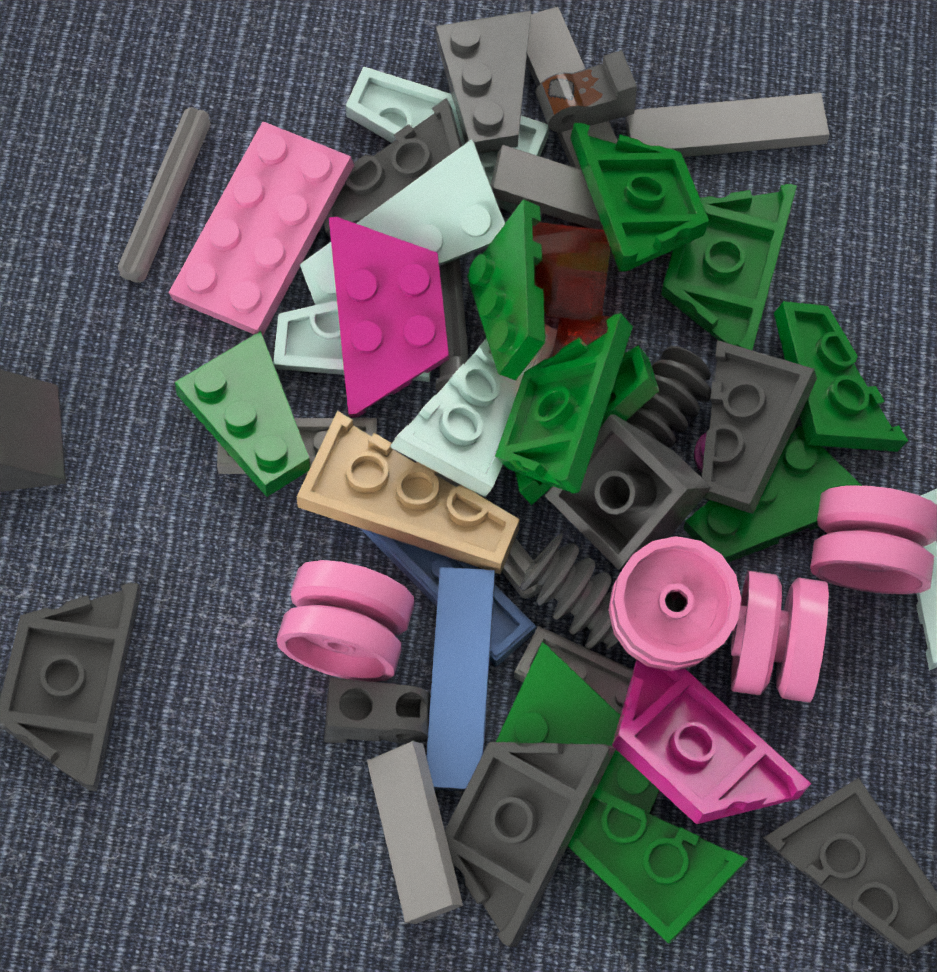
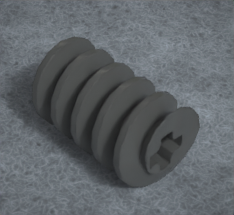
(680, 383)
(573, 590)

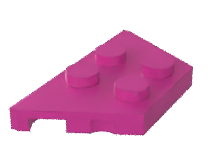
(386, 312)
(699, 748)

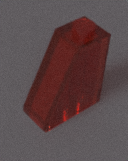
(572, 270)

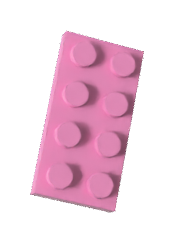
(261, 229)

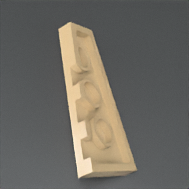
(384, 492)

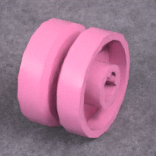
(875, 540)
(688, 572)
(346, 621)
(786, 636)

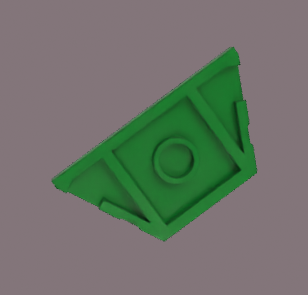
(639, 196)
(729, 270)
(563, 408)

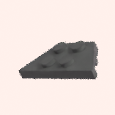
(69, 679)
(519, 823)

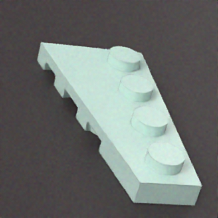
(391, 103)
(442, 210)
(466, 420)

